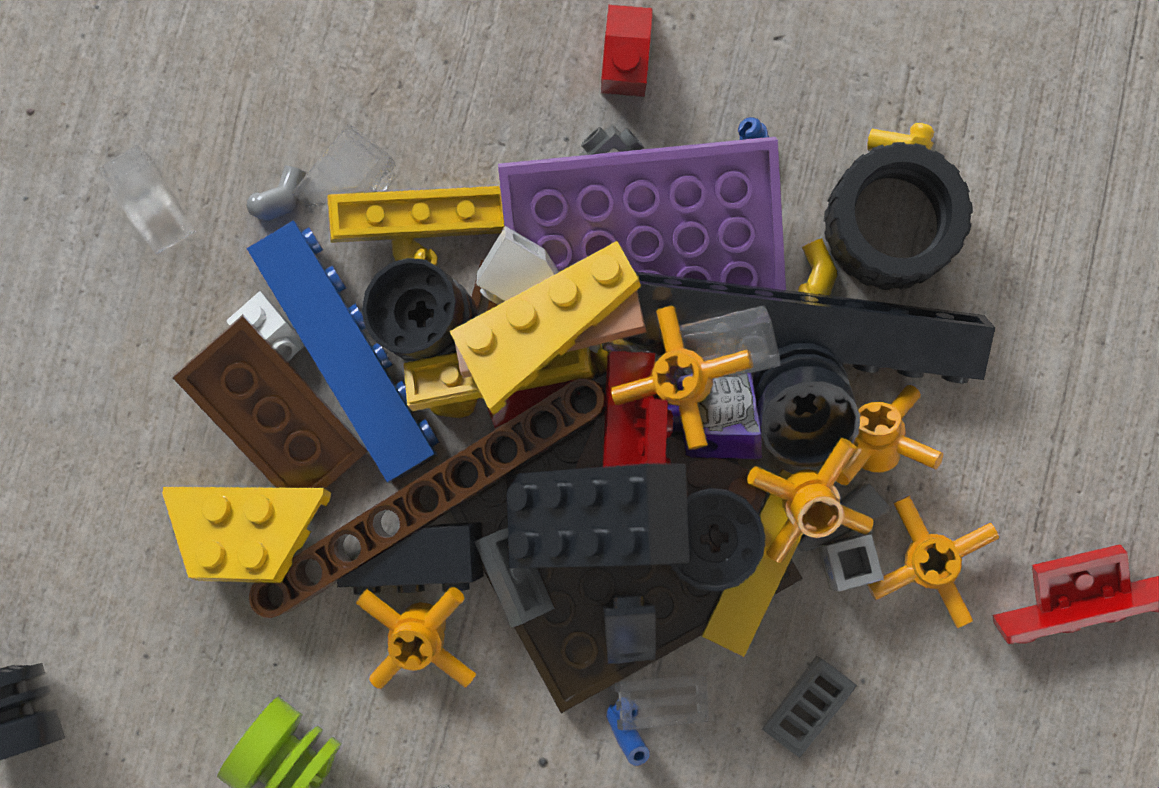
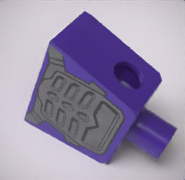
(727, 418)

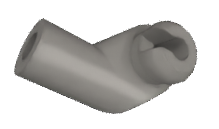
(278, 200)

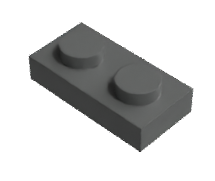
(518, 589)

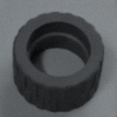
(929, 173)

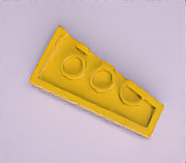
(526, 332)

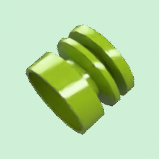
(275, 755)

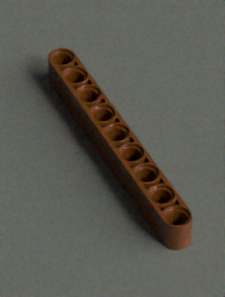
(407, 506)

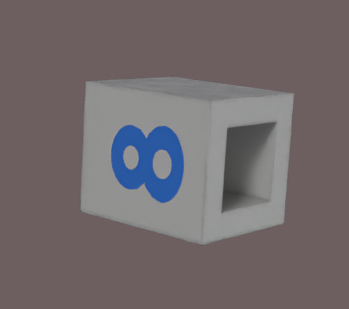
(850, 562)

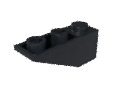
(431, 556)
(629, 628)

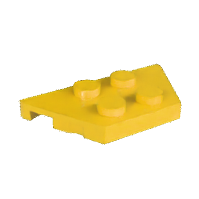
(241, 530)

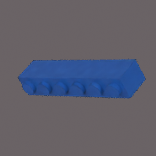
(343, 352)

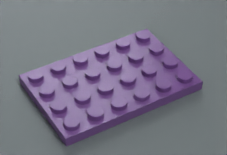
(671, 209)

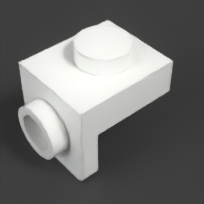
(271, 325)

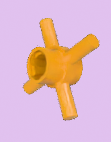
(695, 387)
(884, 438)
(811, 501)
(917, 553)
(416, 637)

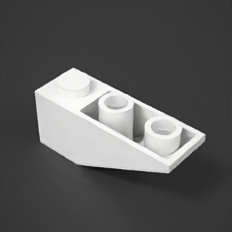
(514, 267)

